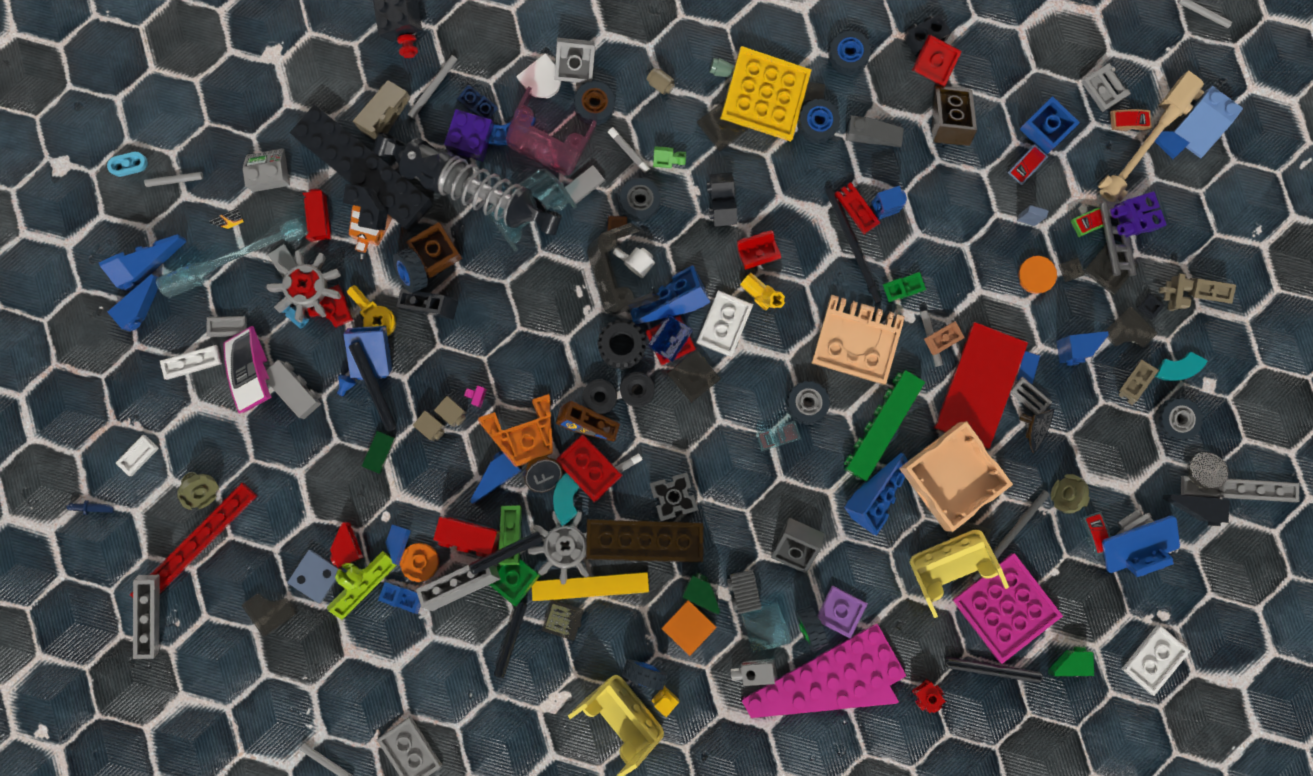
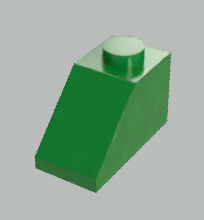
(1074, 663)

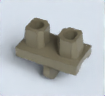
(1174, 292)

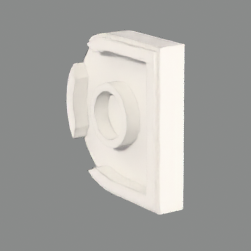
(540, 78)

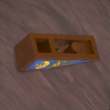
(587, 422)

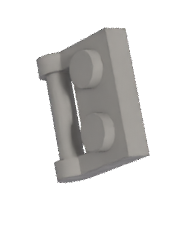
(1102, 91)

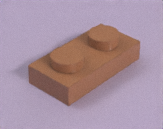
(944, 338)

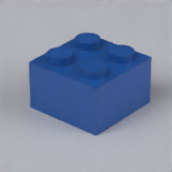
(1049, 125)

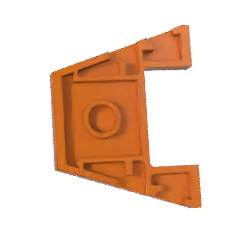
(526, 440)

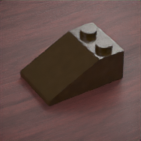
(953, 116)

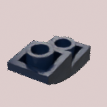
(477, 103)

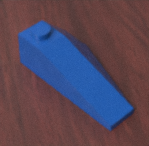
(134, 268)
(680, 296)
(871, 501)

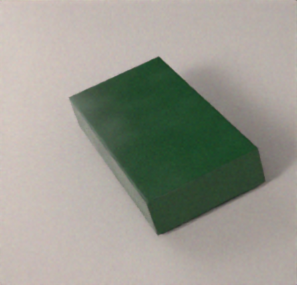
(378, 452)

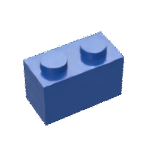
(889, 202)

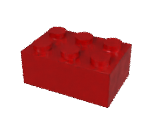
(466, 536)

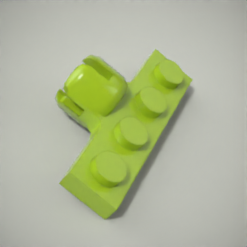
(358, 583)

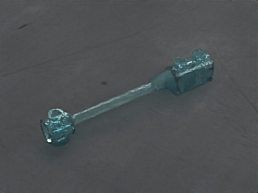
(192, 274)

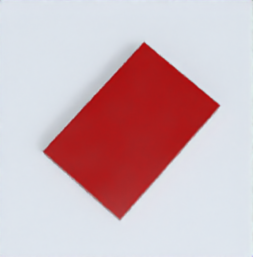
(588, 468)

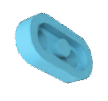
(128, 164)

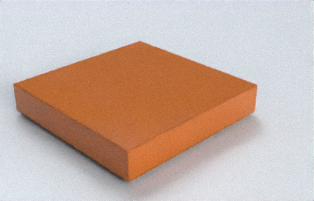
(689, 627)

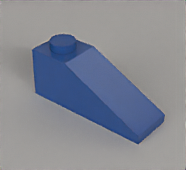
(134, 306)
(497, 473)

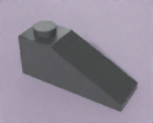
(873, 132)

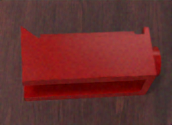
(317, 215)

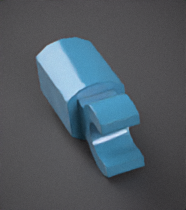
(290, 314)

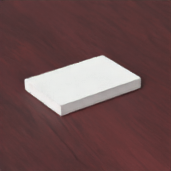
(724, 323)
(1155, 660)

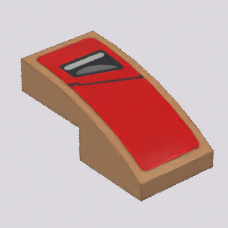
(1130, 119)

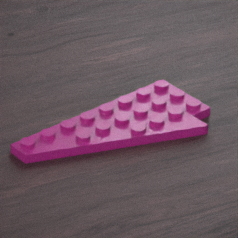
(842, 678)

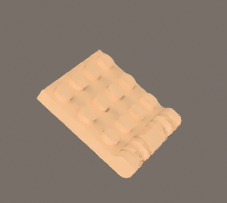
(857, 343)

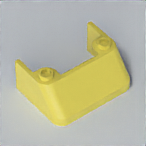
(952, 561)
(627, 718)

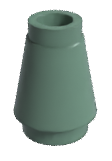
(721, 68)

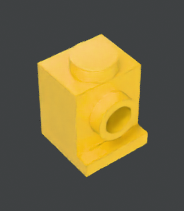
(665, 701)

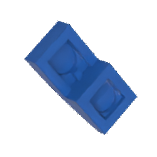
(400, 597)

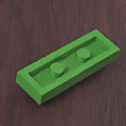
(510, 531)

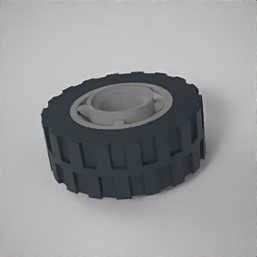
(819, 400)
(1190, 419)

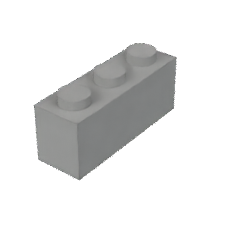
(292, 389)

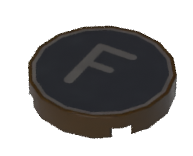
(542, 474)

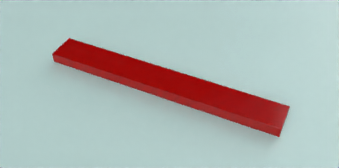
(203, 535)

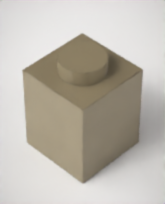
(451, 412)
(429, 426)

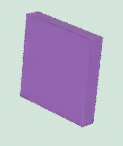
(841, 611)

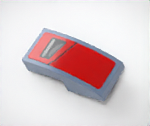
(1028, 164)

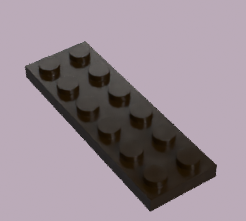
(644, 541)

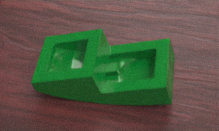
(904, 287)

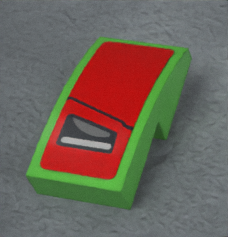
(1087, 222)

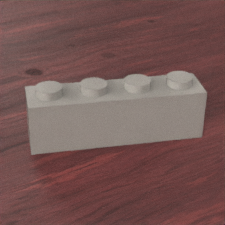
(455, 586)
(146, 616)

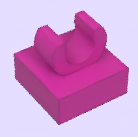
(476, 396)

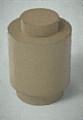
(660, 81)

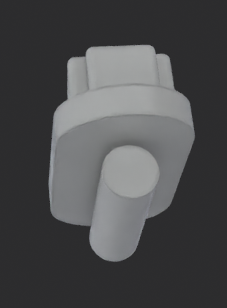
(1133, 521)

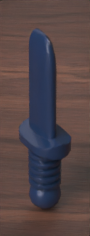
(86, 507)

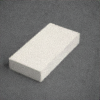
(137, 455)

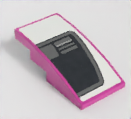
(246, 370)

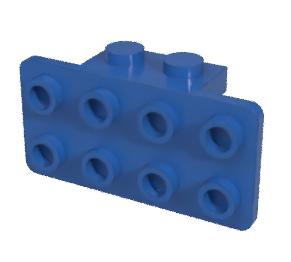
(1143, 547)

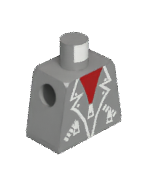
(764, 672)

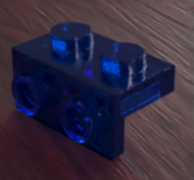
(670, 338)

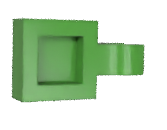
(665, 157)

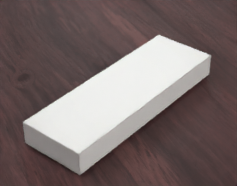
(191, 362)

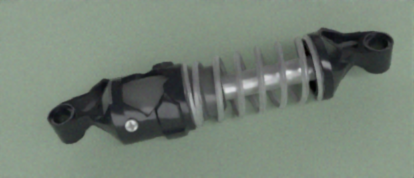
(448, 175)

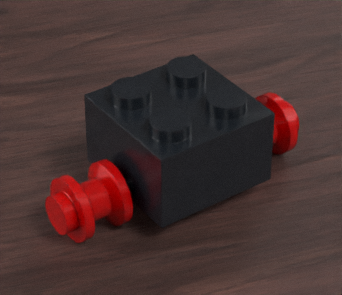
(398, 22)

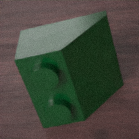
(700, 592)

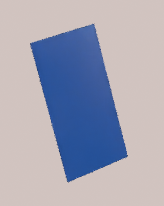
(1028, 366)

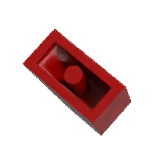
(345, 546)

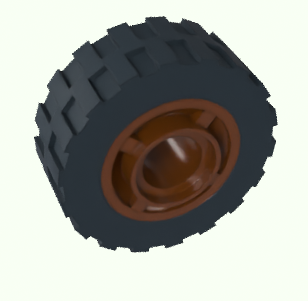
(594, 92)

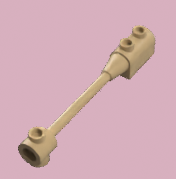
(1175, 104)

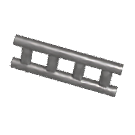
(1114, 248)

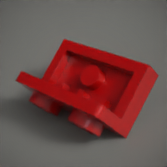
(758, 249)

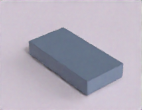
(1032, 215)

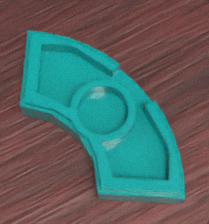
(1181, 369)
(563, 499)

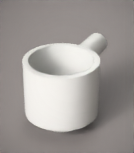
(638, 261)

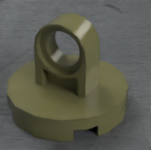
(197, 490)
(1070, 494)

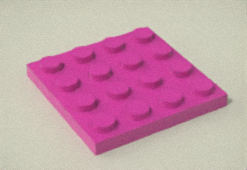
(1007, 616)

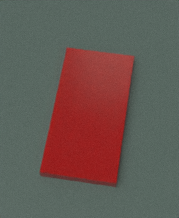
(982, 382)

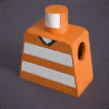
(365, 235)

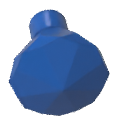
(345, 383)

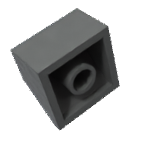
(798, 545)

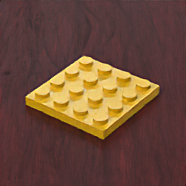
(765, 93)

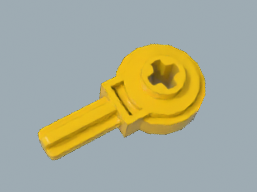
(372, 312)

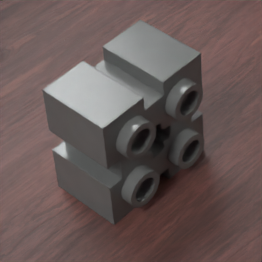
(679, 486)

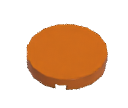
(1037, 274)
(419, 562)

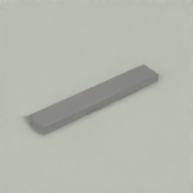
(1245, 490)

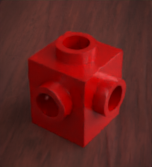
(929, 696)

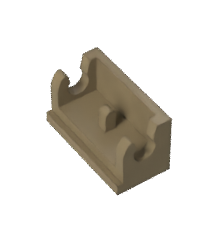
(1212, 290)
(1138, 382)

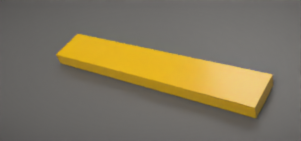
(590, 586)

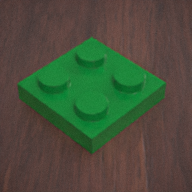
(515, 581)

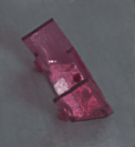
(541, 146)

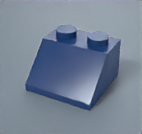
(1077, 348)

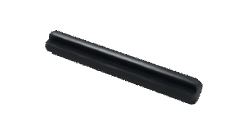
(505, 553)
(510, 640)

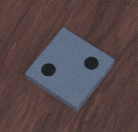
(314, 576)

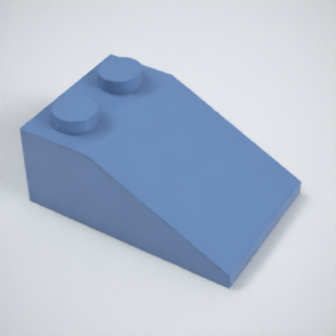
(1207, 121)

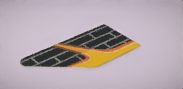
(228, 219)

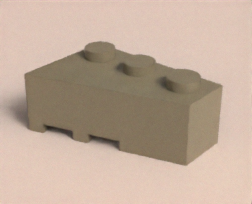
(382, 110)

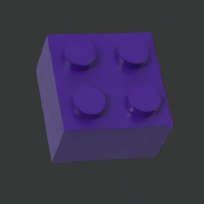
(469, 135)

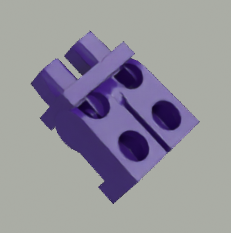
(1136, 215)

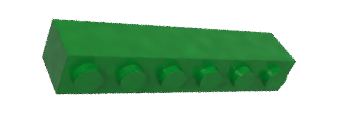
(884, 425)

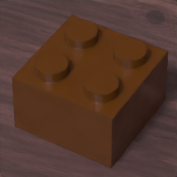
(434, 249)

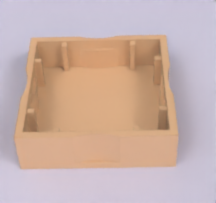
(955, 476)

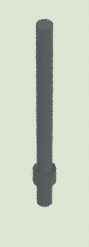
(1016, 528)

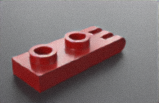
(857, 208)

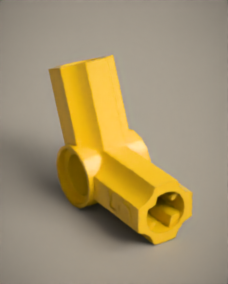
(763, 294)

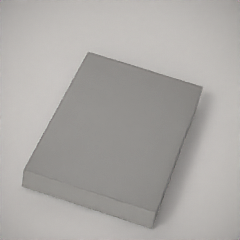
(409, 750)

